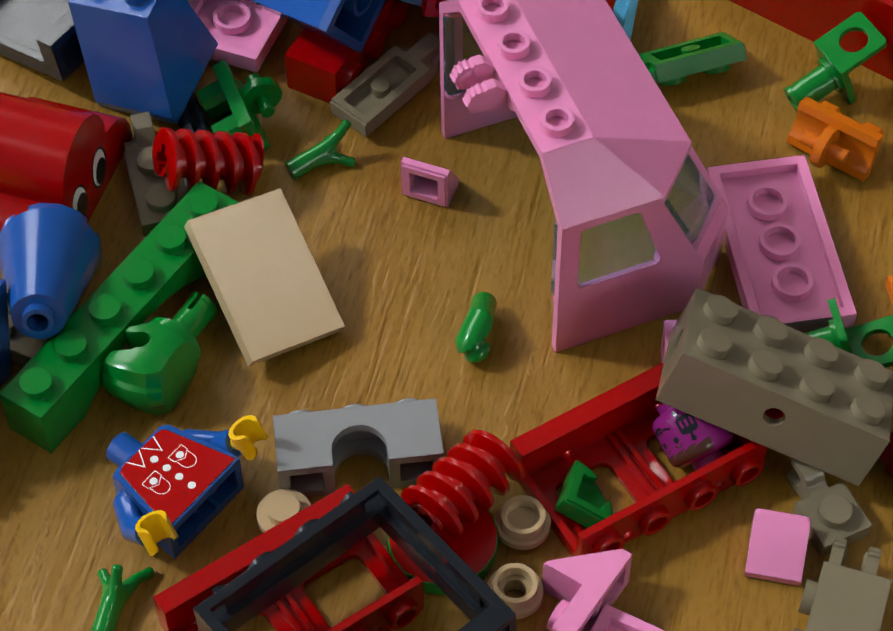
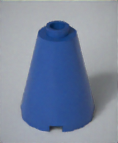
(47, 266)

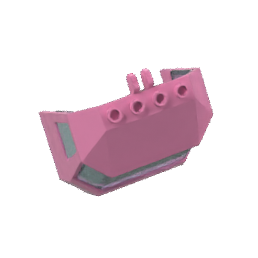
(625, 185)

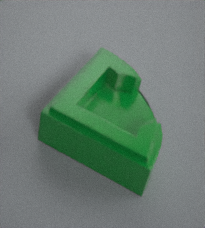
(582, 498)

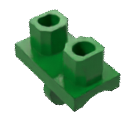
(245, 101)

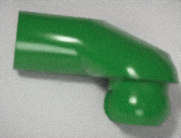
(476, 327)

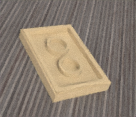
(264, 276)

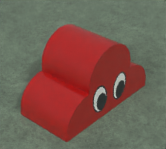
(56, 154)

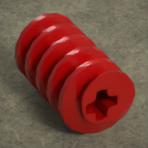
(208, 158)
(463, 479)

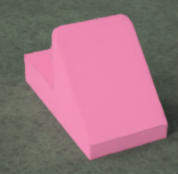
(584, 587)

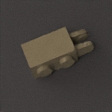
(845, 596)

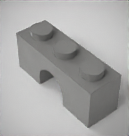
(317, 442)

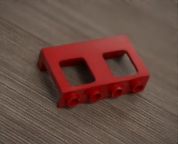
(614, 435)
(295, 610)

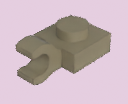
(831, 508)

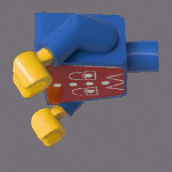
(178, 481)

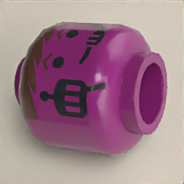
(688, 438)

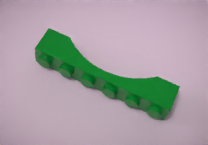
(64, 375)

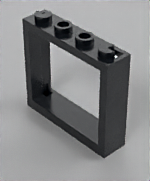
(325, 539)

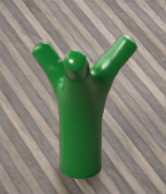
(321, 154)
(115, 595)

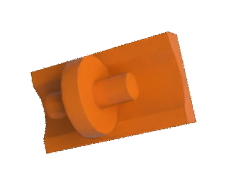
(835, 138)

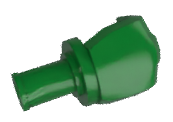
(159, 358)

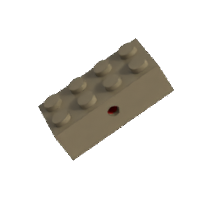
(777, 386)

